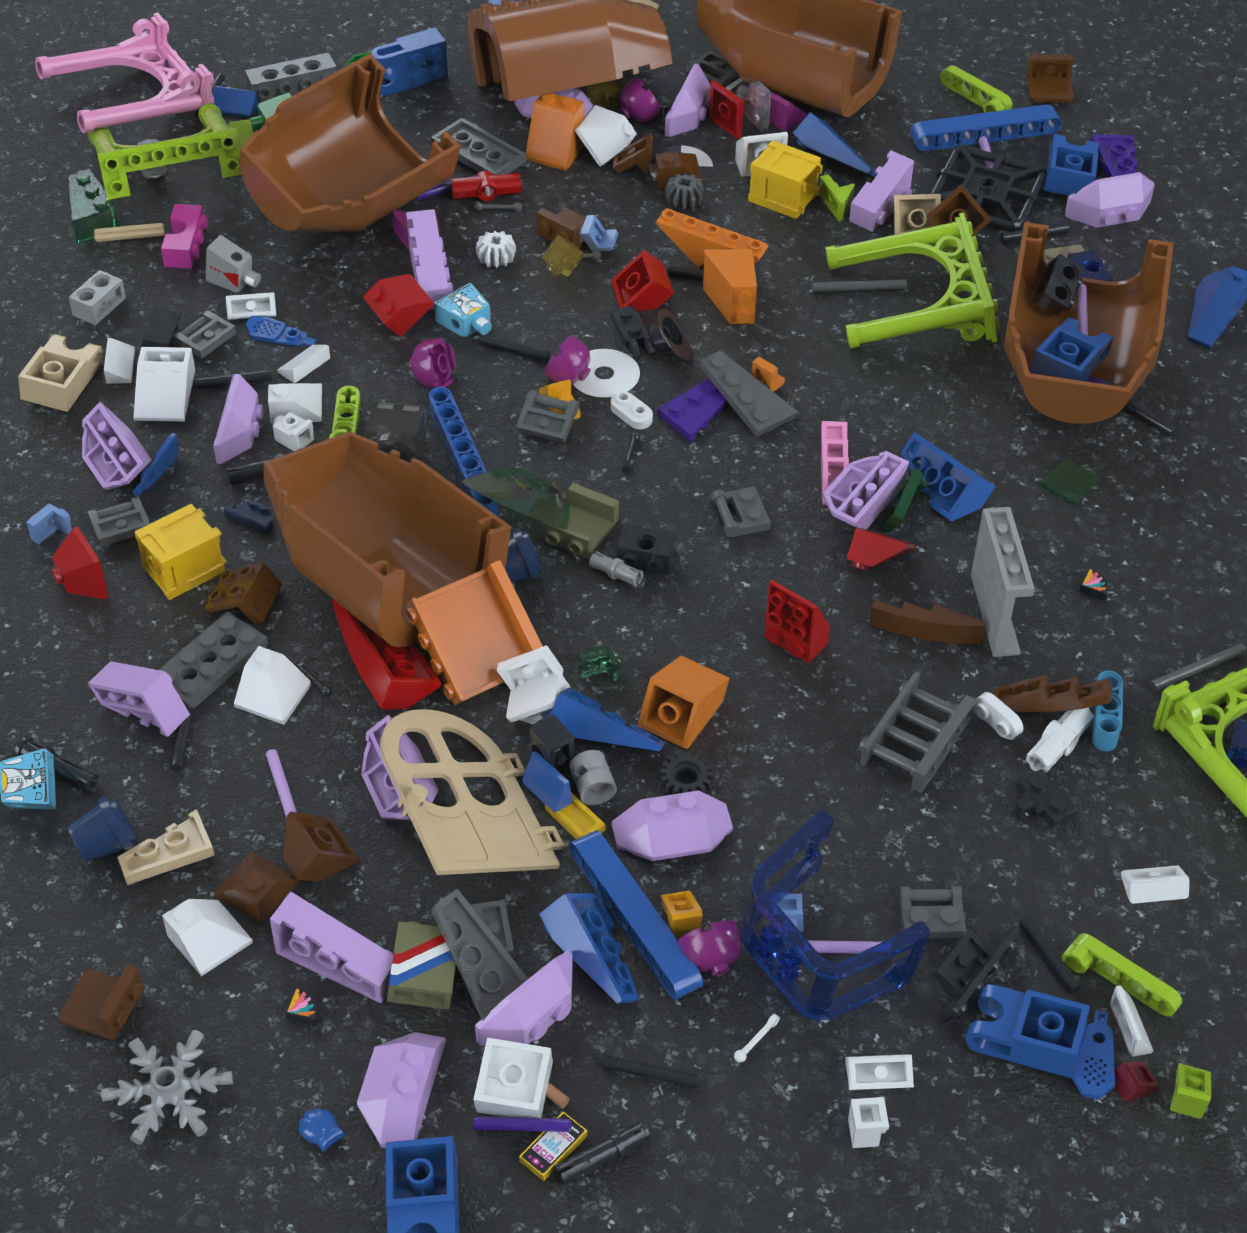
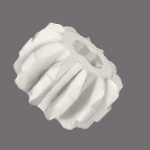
(495, 249)

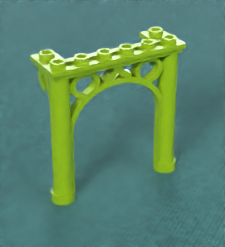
(119, 159)
(964, 314)
(1181, 716)

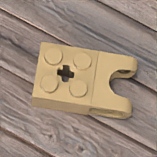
(58, 374)

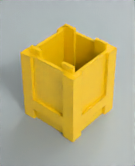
(784, 179)
(180, 551)

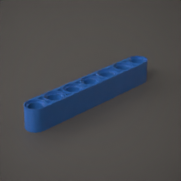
(992, 125)
(458, 442)
(636, 915)

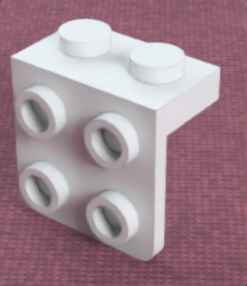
(533, 682)

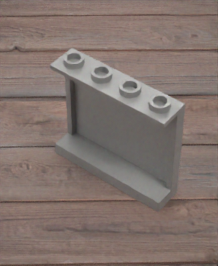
(999, 577)

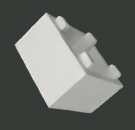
(513, 1079)

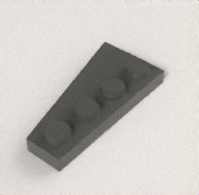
(749, 397)
(480, 957)

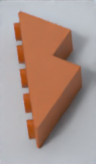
(696, 236)

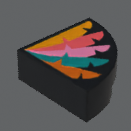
(1094, 584)
(302, 1007)

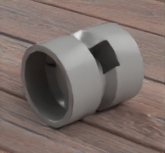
(592, 777)

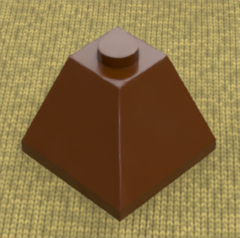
(669, 164)
(959, 202)
(315, 847)
(256, 887)

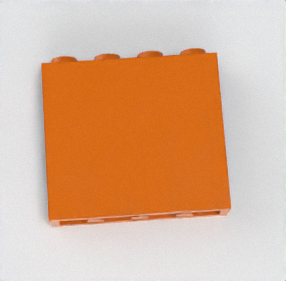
(472, 630)

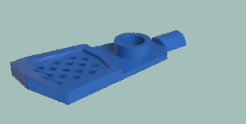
(274, 331)
(163, 459)
(1092, 1054)

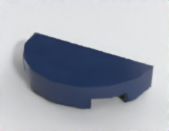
(252, 515)

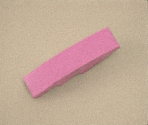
(833, 452)

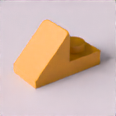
(559, 390)
(682, 912)

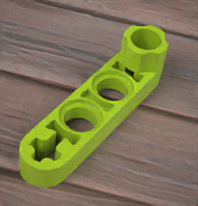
(955, 78)
(341, 424)
(1091, 953)

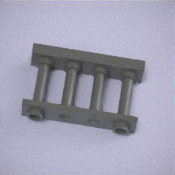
(933, 752)

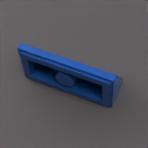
(235, 101)
(547, 783)

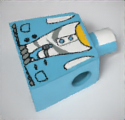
(464, 312)
(28, 781)

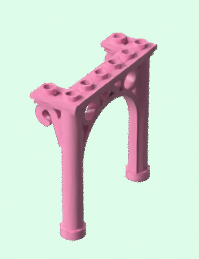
(181, 88)

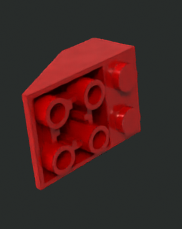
(795, 623)

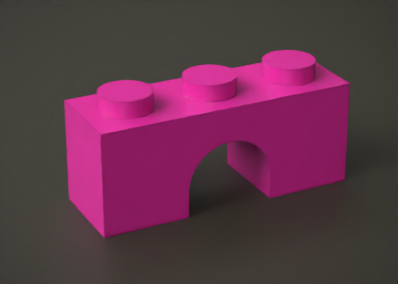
(182, 246)

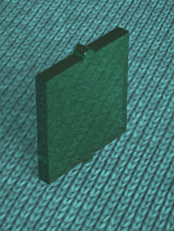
(1070, 481)

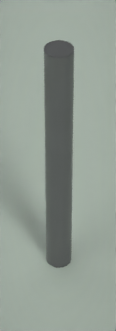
(859, 285)
(1197, 667)

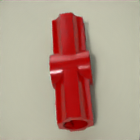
(486, 186)

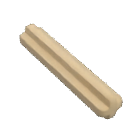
(129, 232)

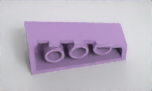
(427, 254)
(330, 948)

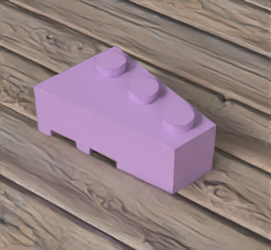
(876, 199)
(141, 693)

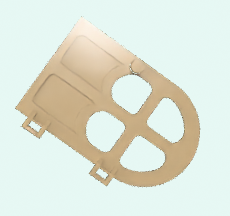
(469, 834)

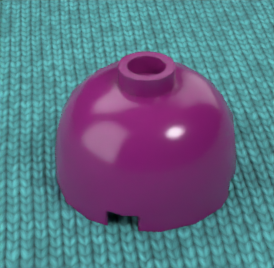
(638, 103)
(570, 362)
(433, 363)
(714, 947)

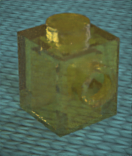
(604, 94)
(562, 256)

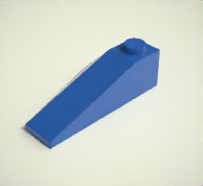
(823, 139)
(1216, 304)
(951, 485)
(586, 721)
(584, 928)

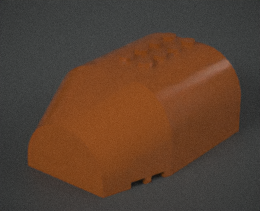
(563, 43)
(806, 49)
(335, 157)
(1125, 309)
(378, 529)

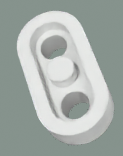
(631, 410)
(998, 715)

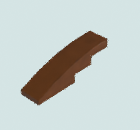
(934, 625)
(1042, 696)

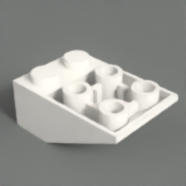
(163, 383)

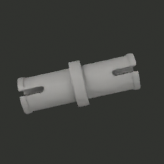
(616, 568)

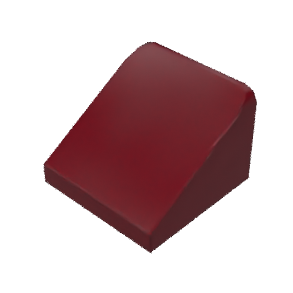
(1134, 1080)

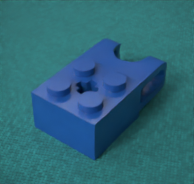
(412, 61)
(1070, 166)
(1071, 353)
(1029, 1029)
(422, 1204)

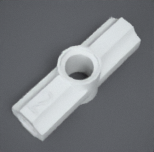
(1059, 739)

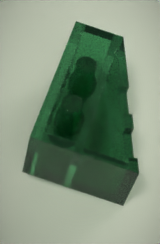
(90, 205)

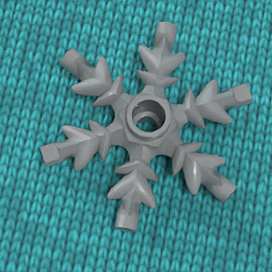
(167, 1087)

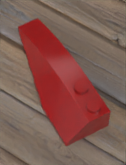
(392, 673)

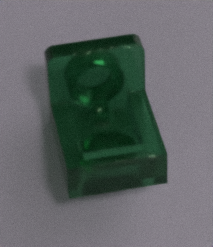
(598, 660)

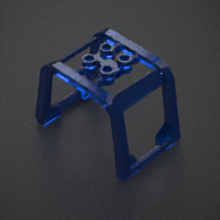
(763, 903)

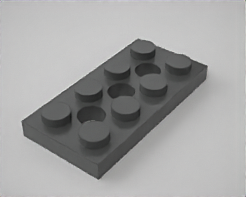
(482, 150)
(209, 645)

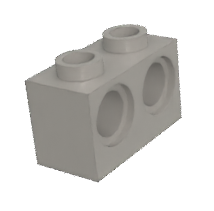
(97, 297)

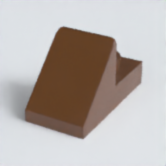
(636, 153)

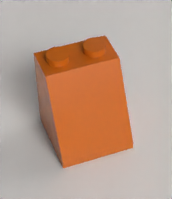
(552, 131)
(731, 283)
(682, 700)

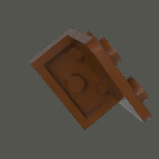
(1050, 78)
(566, 224)
(249, 588)
(102, 1002)

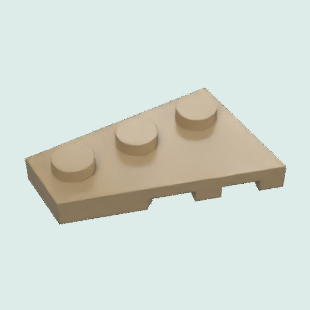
(172, 850)

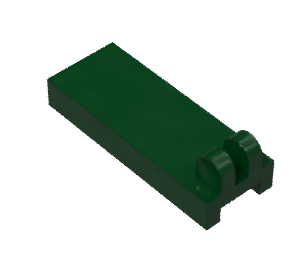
(903, 499)

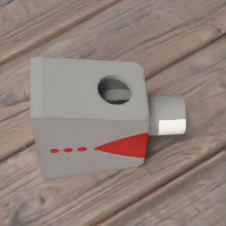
(229, 265)

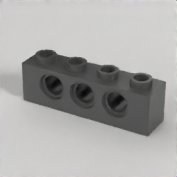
(289, 76)

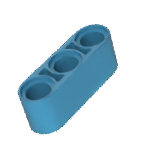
(1108, 717)

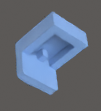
(596, 236)
(48, 521)
(792, 907)

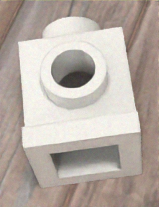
(288, 429)
(867, 1121)

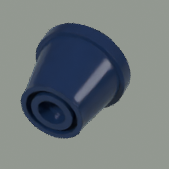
(521, 557)
(102, 830)

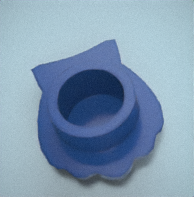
(320, 1128)

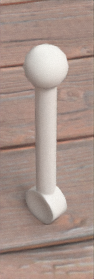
(740, 1055)

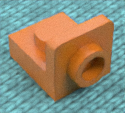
(767, 374)

